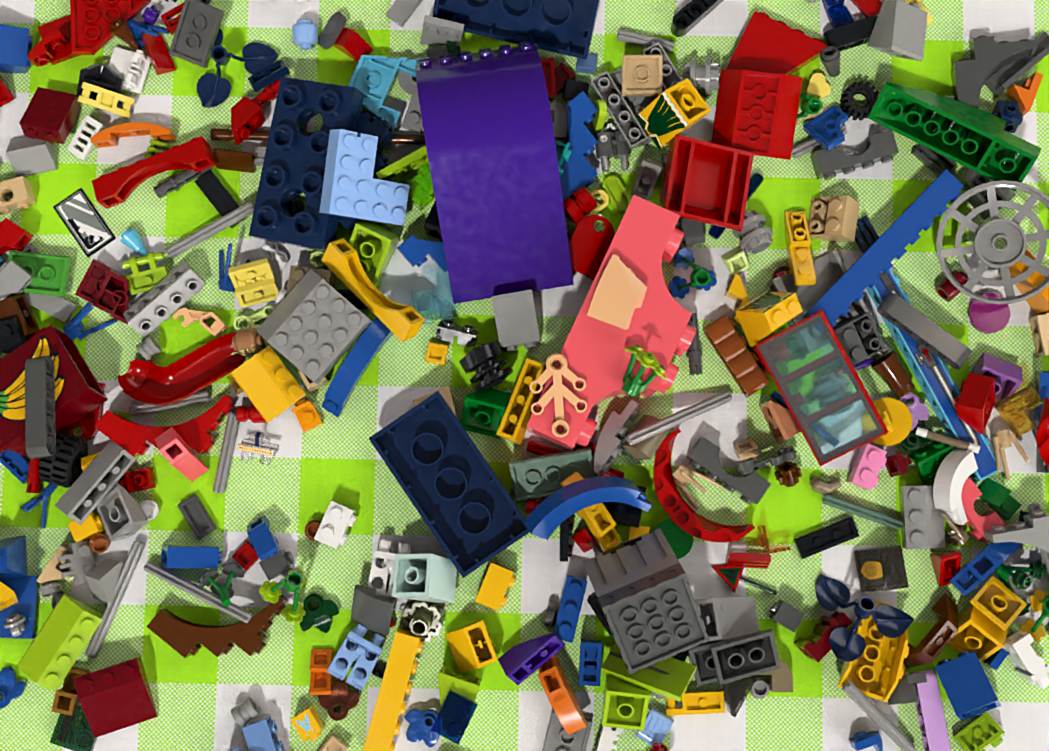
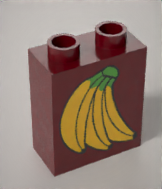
(75, 386)

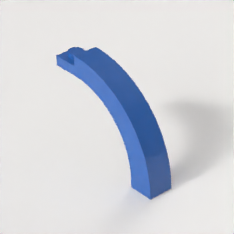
(354, 366)
(579, 495)

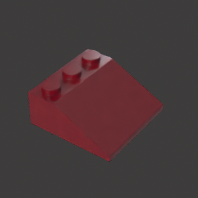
(115, 697)

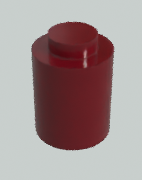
(947, 290)

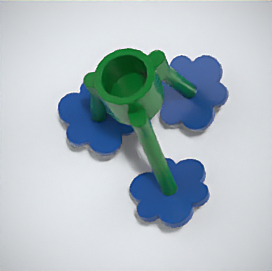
(699, 277)

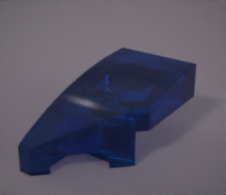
(837, 13)

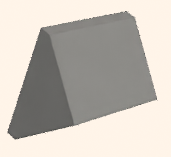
(31, 156)

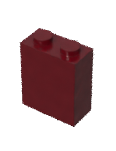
(50, 115)

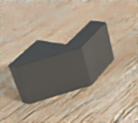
(905, 691)

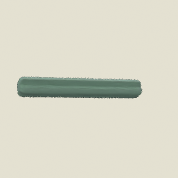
(862, 511)

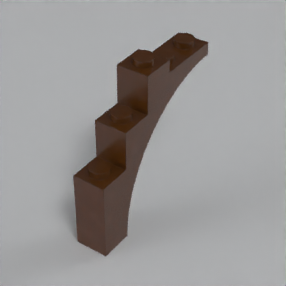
(187, 636)

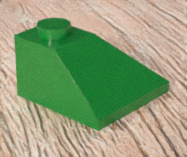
(485, 411)

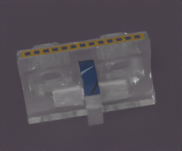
(259, 445)

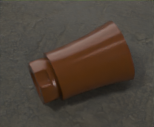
(893, 374)

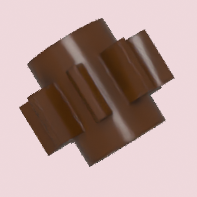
(788, 474)

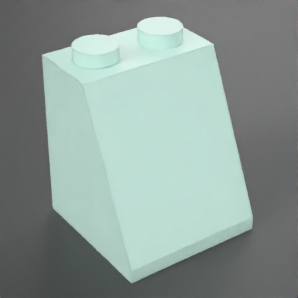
(424, 578)

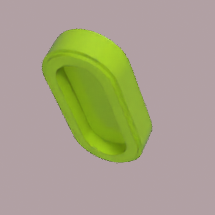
(600, 116)
(617, 193)

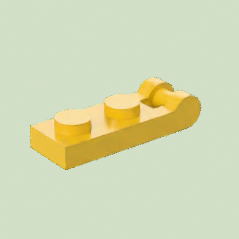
(697, 703)

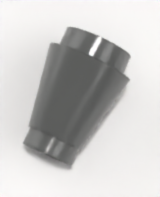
(831, 60)

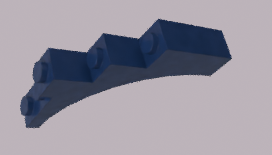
(382, 130)

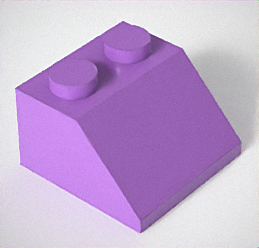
(1007, 375)

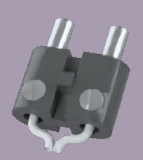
(610, 146)

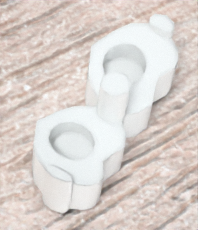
(277, 254)

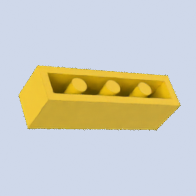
(519, 407)

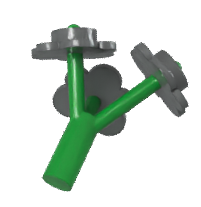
(221, 587)

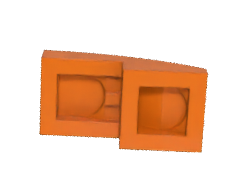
(320, 679)

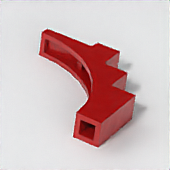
(136, 437)

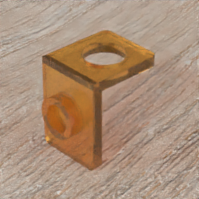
(763, 542)

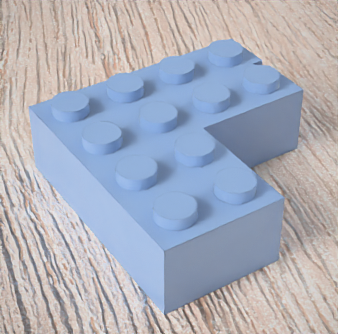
(350, 184)

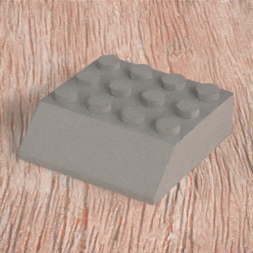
(314, 326)

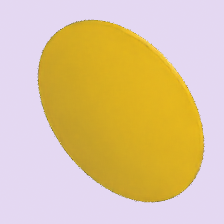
(896, 418)

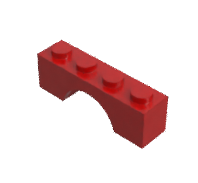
(12, 237)

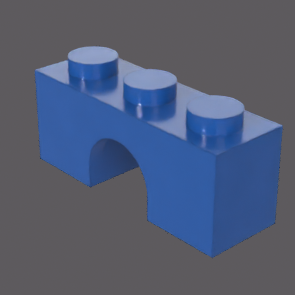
(570, 608)

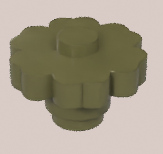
(422, 619)

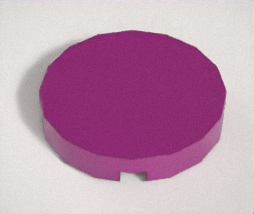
(988, 317)

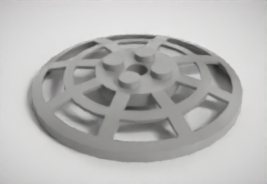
(984, 240)

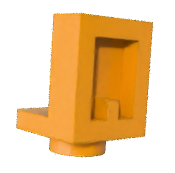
(307, 415)

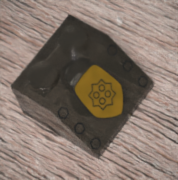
(881, 568)

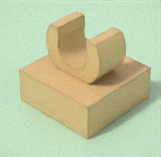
(746, 450)

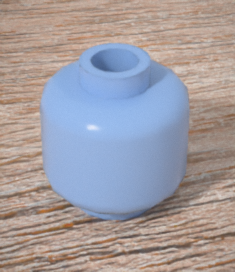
(305, 34)

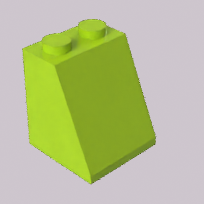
(459, 683)

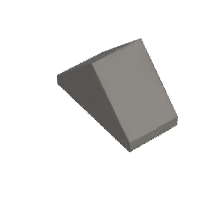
(103, 579)

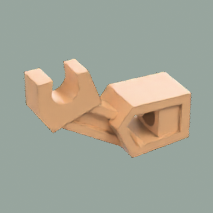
(191, 316)

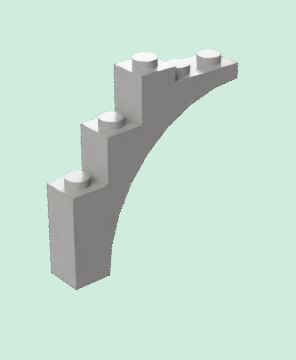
(1031, 531)

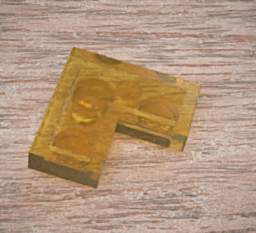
(1014, 409)

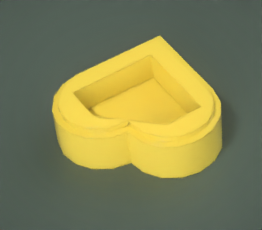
(818, 87)

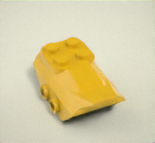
(881, 663)

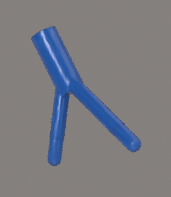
(44, 496)

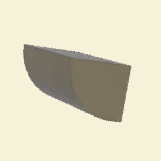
(646, 448)

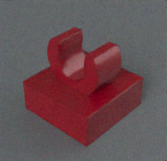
(897, 464)

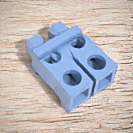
(362, 652)

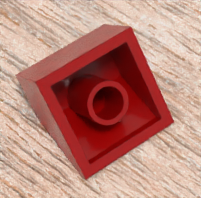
(976, 401)

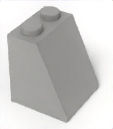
(900, 30)
(516, 320)

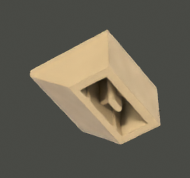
(833, 218)

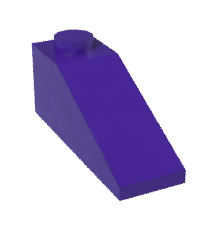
(528, 656)

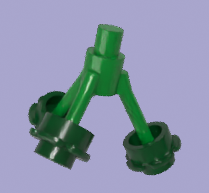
(1022, 577)

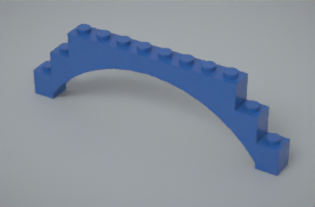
(576, 173)

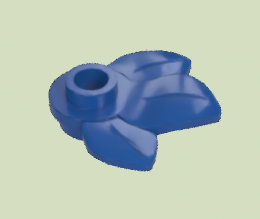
(9, 686)
(420, 728)

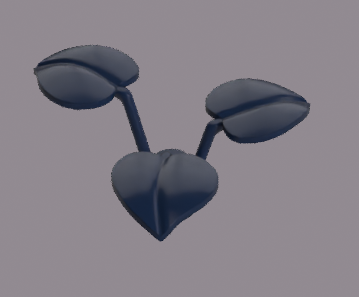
(214, 89)
(846, 644)

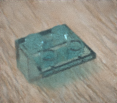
(432, 306)

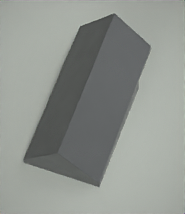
(734, 658)

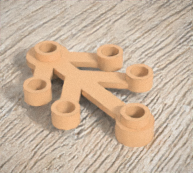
(558, 391)

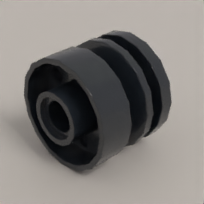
(484, 363)

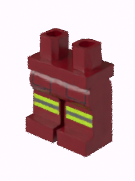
(817, 643)

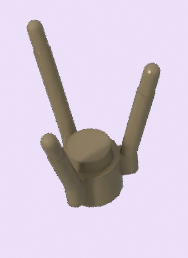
(956, 532)

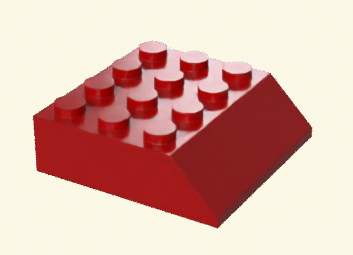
(706, 182)

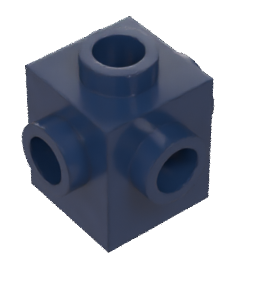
(1008, 111)

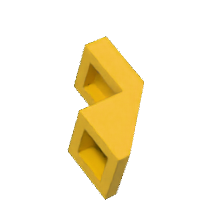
(737, 292)

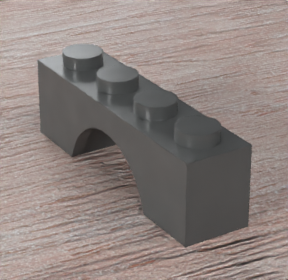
(878, 148)
(706, 456)

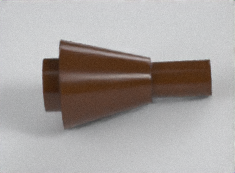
(121, 30)

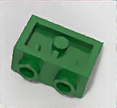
(929, 459)

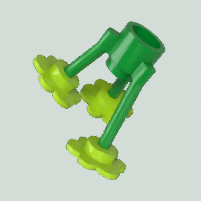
(292, 583)

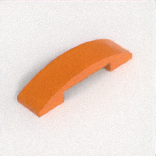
(109, 136)

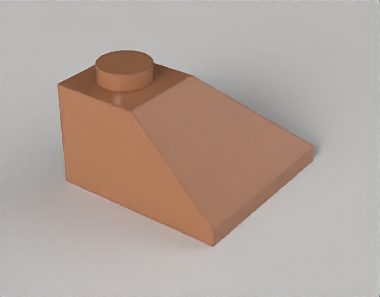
(779, 420)

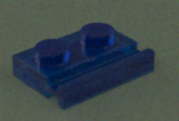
(454, 716)

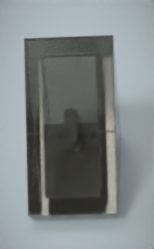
(736, 693)

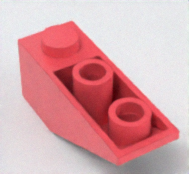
(180, 454)

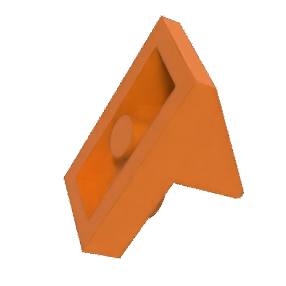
(1026, 94)

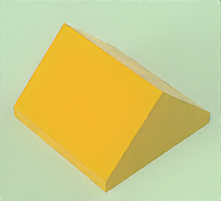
(998, 603)

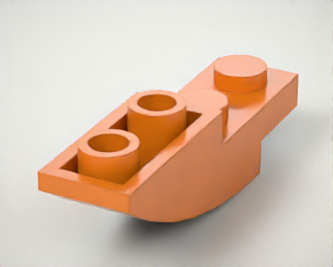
(561, 696)

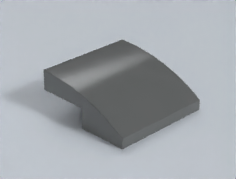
(372, 610)

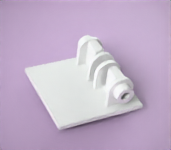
(131, 68)

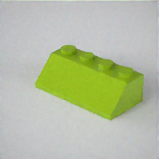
(60, 642)

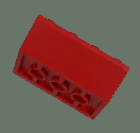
(757, 112)

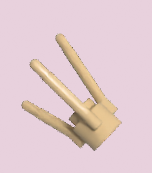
(1003, 440)
(685, 474)

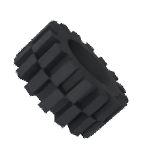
(866, 91)

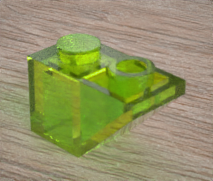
(421, 188)

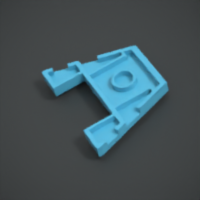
(375, 77)

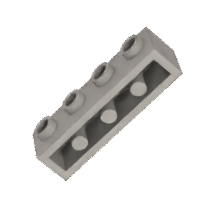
(164, 299)
(95, 482)

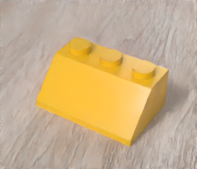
(268, 384)

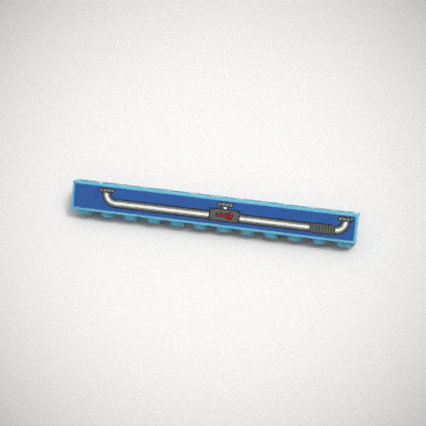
(934, 381)

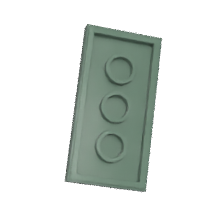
(543, 473)

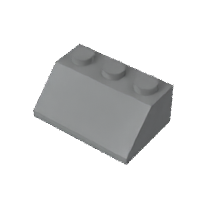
(921, 521)

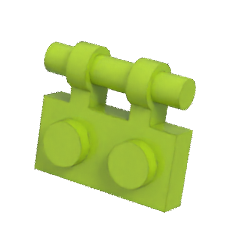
(145, 280)

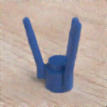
(139, 28)
(224, 279)
(75, 326)

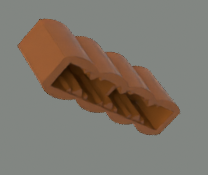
(735, 355)

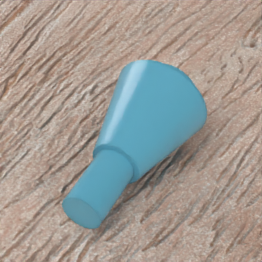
(133, 240)

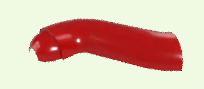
(182, 378)

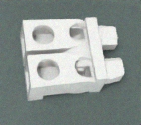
(383, 566)
(1025, 659)

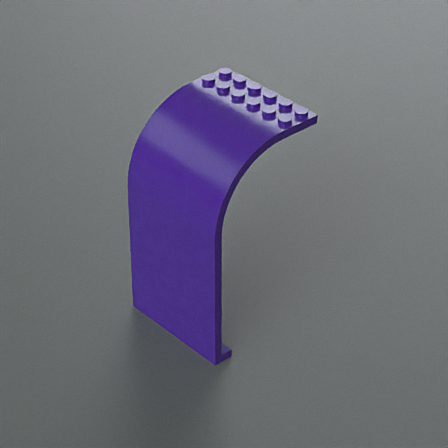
(494, 171)

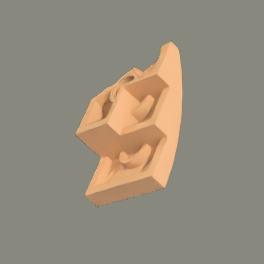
(617, 294)

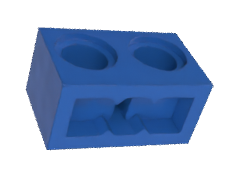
(590, 662)

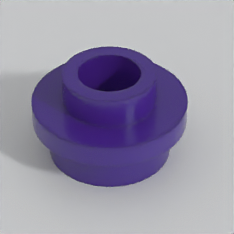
(150, 15)

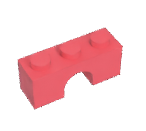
(977, 523)

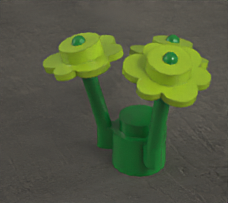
(633, 383)

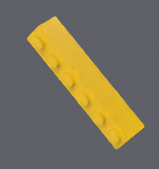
(393, 691)

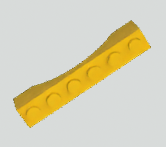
(345, 264)

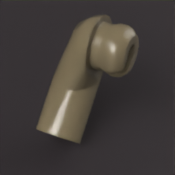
(824, 487)

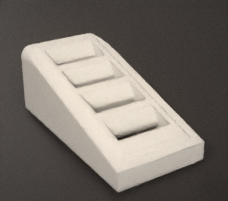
(80, 134)

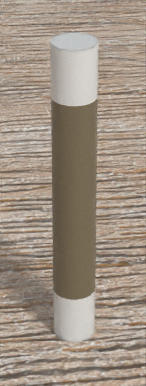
(947, 440)

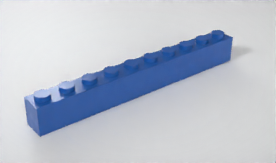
(887, 247)

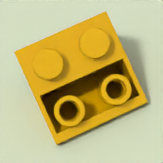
(472, 646)

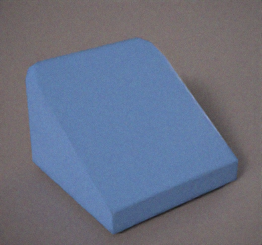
(587, 66)

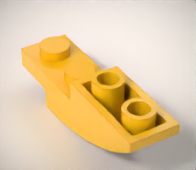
(798, 248)
(597, 519)

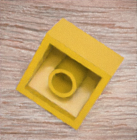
(977, 634)

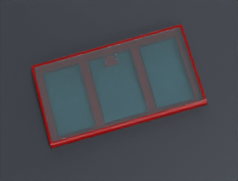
(821, 388)

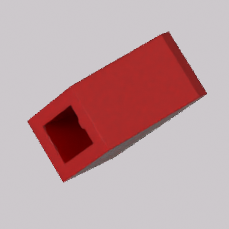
(245, 119)

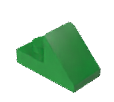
(998, 499)

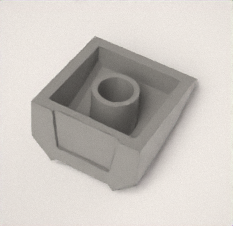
(120, 513)

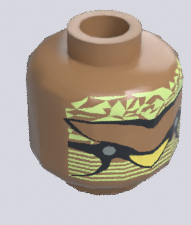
(247, 341)

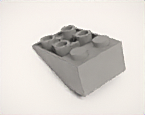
(728, 617)

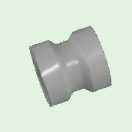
(245, 711)

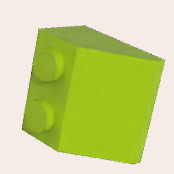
(624, 705)

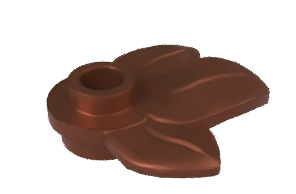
(340, 697)

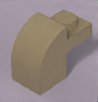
(780, 679)

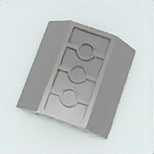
(626, 108)

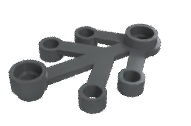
(784, 454)

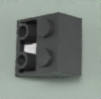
(980, 198)
(859, 337)

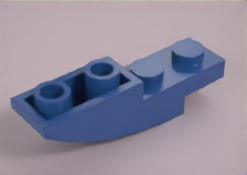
(983, 566)

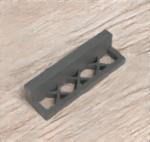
(1013, 71)

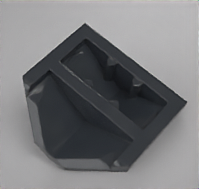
(99, 76)

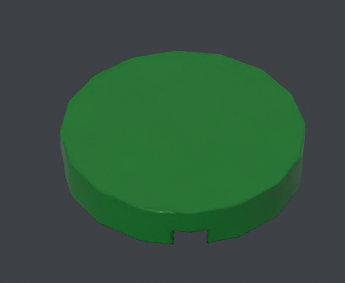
(679, 540)

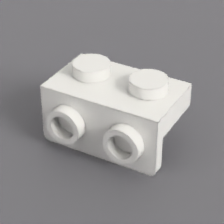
(335, 525)

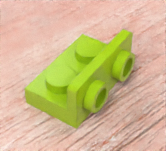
(980, 734)

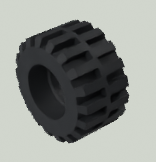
(65, 465)

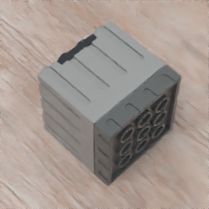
(646, 600)

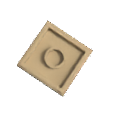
(642, 75)

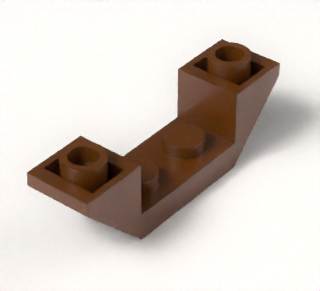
(938, 636)

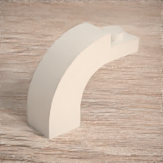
(949, 483)

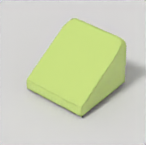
(735, 261)

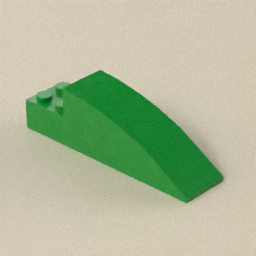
(955, 131)

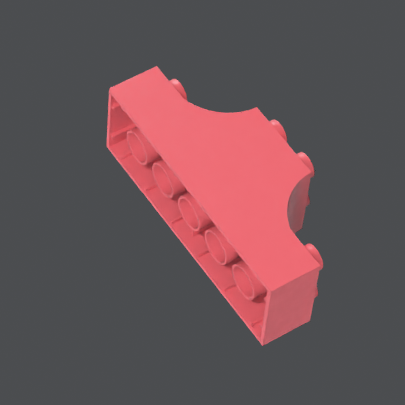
(597, 348)

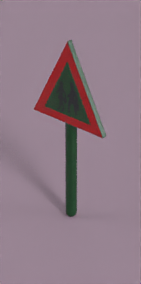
(732, 575)

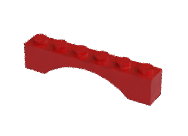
(118, 185)

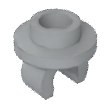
(16, 624)

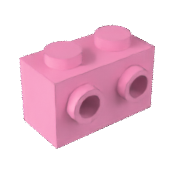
(866, 467)

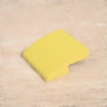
(254, 282)

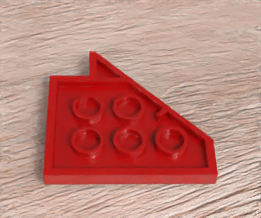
(92, 21)

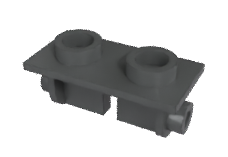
(450, 330)

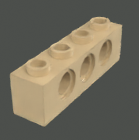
(22, 194)

